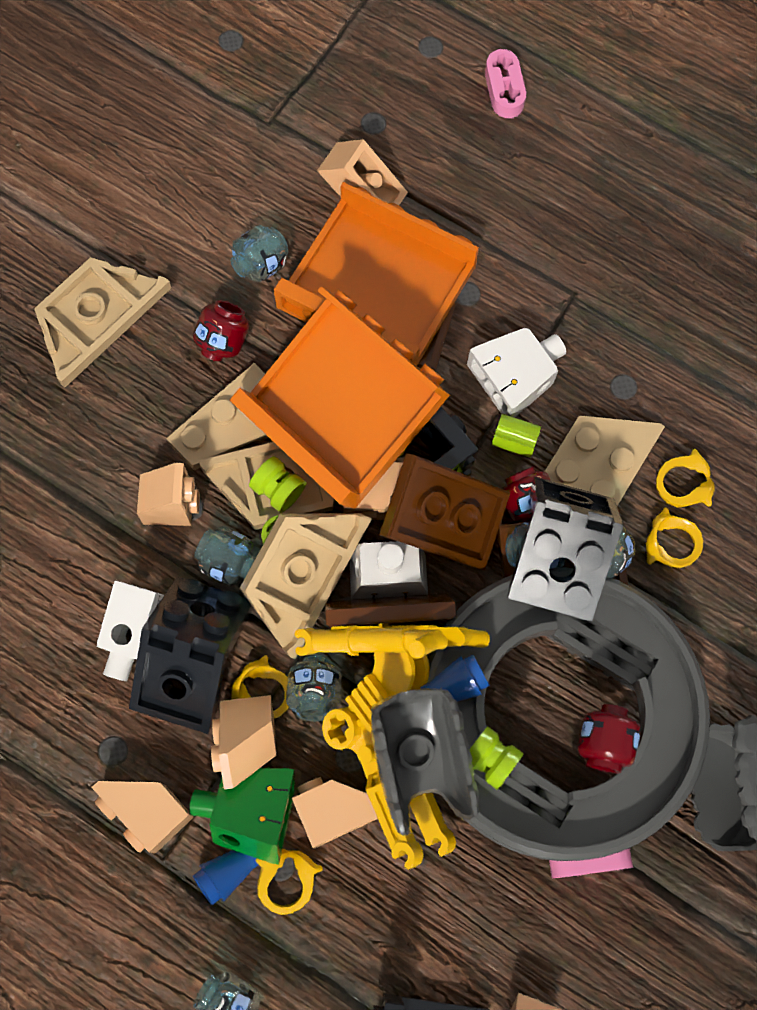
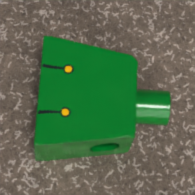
(252, 814)

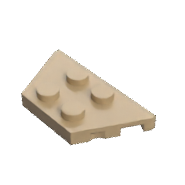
(93, 312)
(603, 454)
(233, 474)
(300, 570)

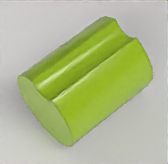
(516, 435)

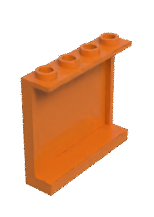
(387, 263)
(343, 399)

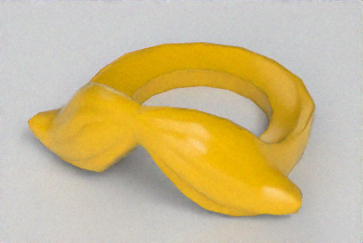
(699, 494)
(666, 521)
(261, 669)
(306, 872)

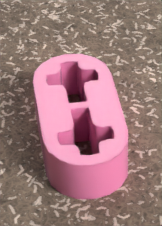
(512, 82)
(608, 863)

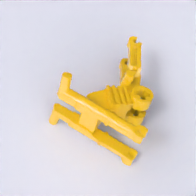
(398, 667)

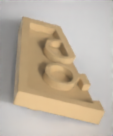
(218, 425)

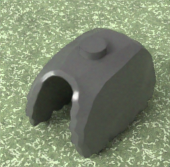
(422, 751)
(728, 788)

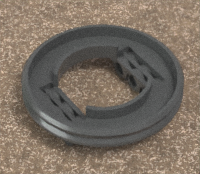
(638, 649)

